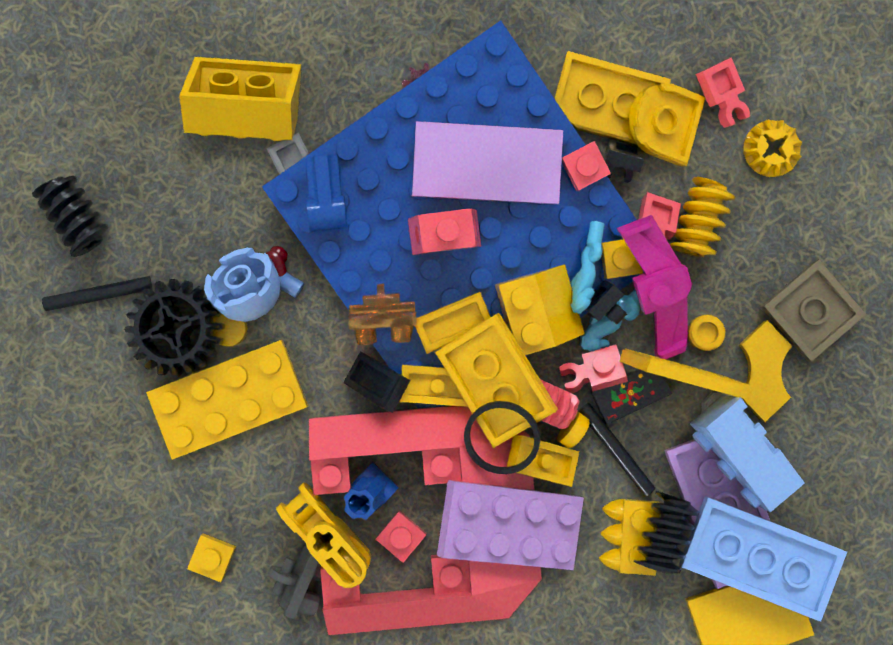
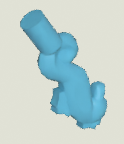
(585, 278)
(598, 329)

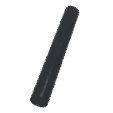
(96, 293)
(617, 450)

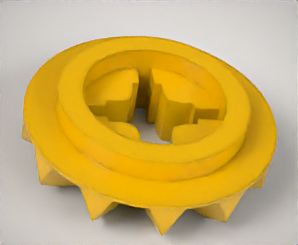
(756, 145)

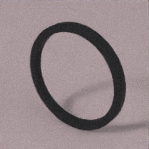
(495, 469)

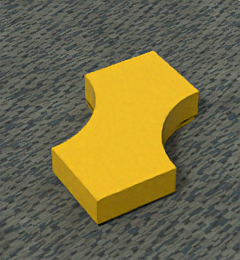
(765, 355)

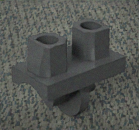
(293, 582)

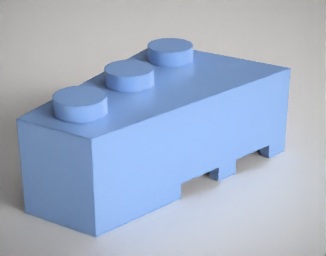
(746, 453)

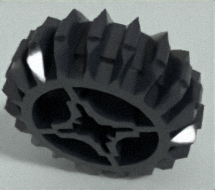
(168, 315)

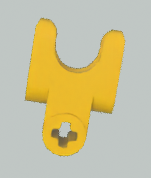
(342, 555)

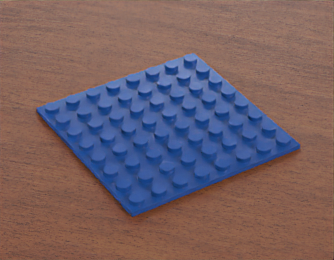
(476, 85)

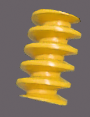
(702, 217)

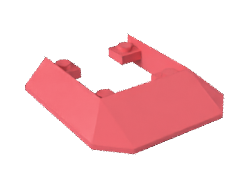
(461, 588)

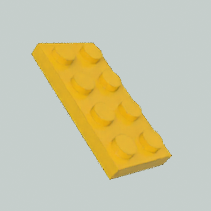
(227, 399)

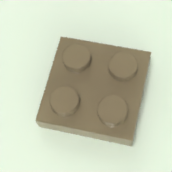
(813, 310)

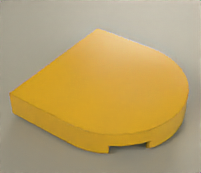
(666, 121)

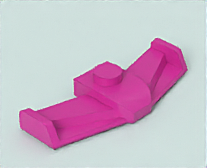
(662, 286)

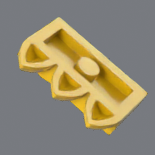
(628, 535)

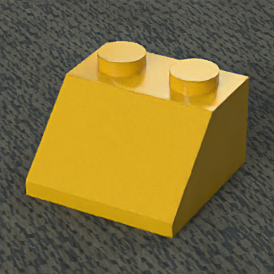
(540, 309)

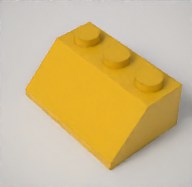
(241, 98)

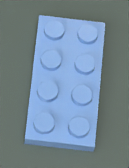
(763, 558)

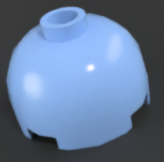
(243, 285)

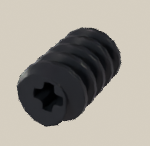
(70, 214)
(667, 534)

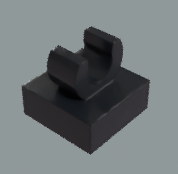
(624, 155)
(605, 303)

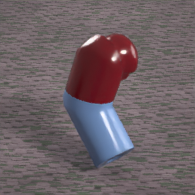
(288, 282)

